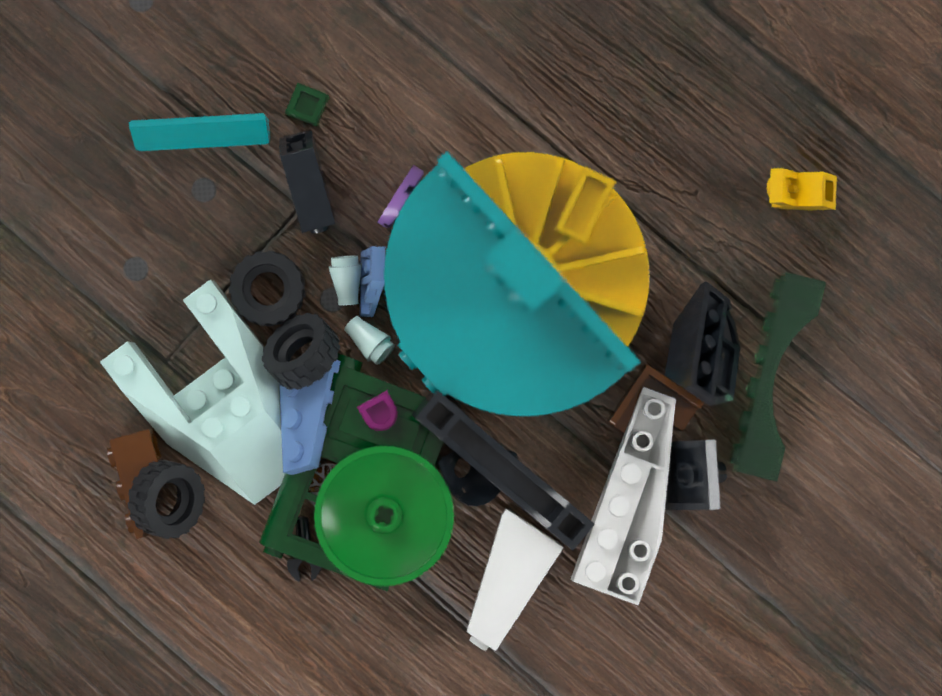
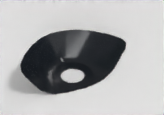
(477, 487)

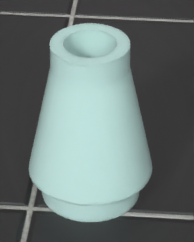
(346, 278)
(371, 341)

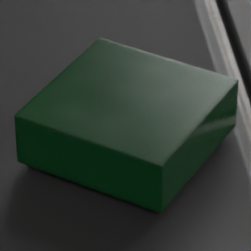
(307, 104)

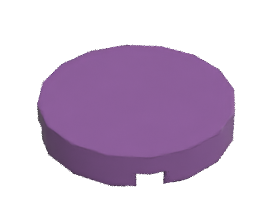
(401, 195)

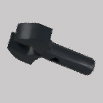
(293, 565)

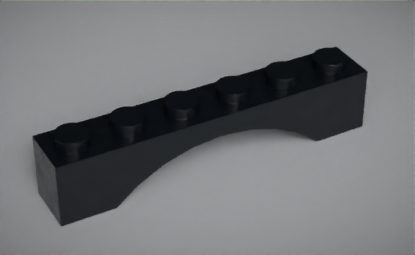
(503, 469)

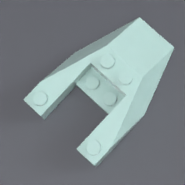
(224, 417)

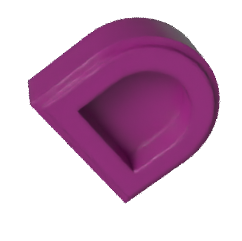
(379, 412)

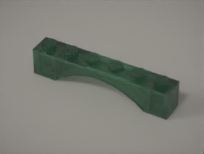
(760, 444)

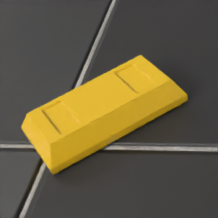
(585, 205)

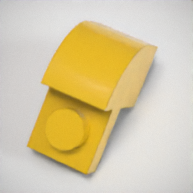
(802, 190)

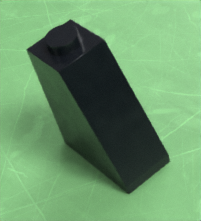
(306, 181)

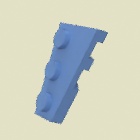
(303, 423)

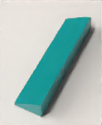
(200, 132)

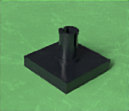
(694, 476)

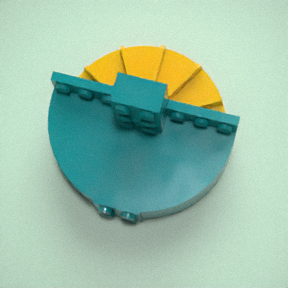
(502, 300)

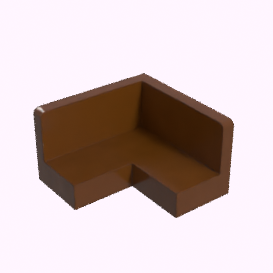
(685, 404)

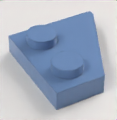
(371, 279)

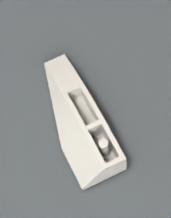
(632, 505)

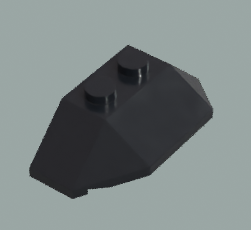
(705, 347)

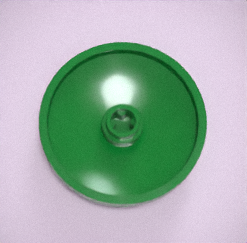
(384, 515)

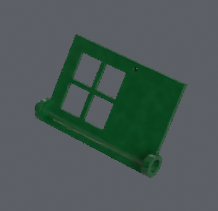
(344, 436)

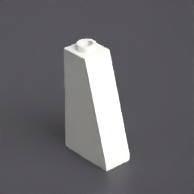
(512, 574)

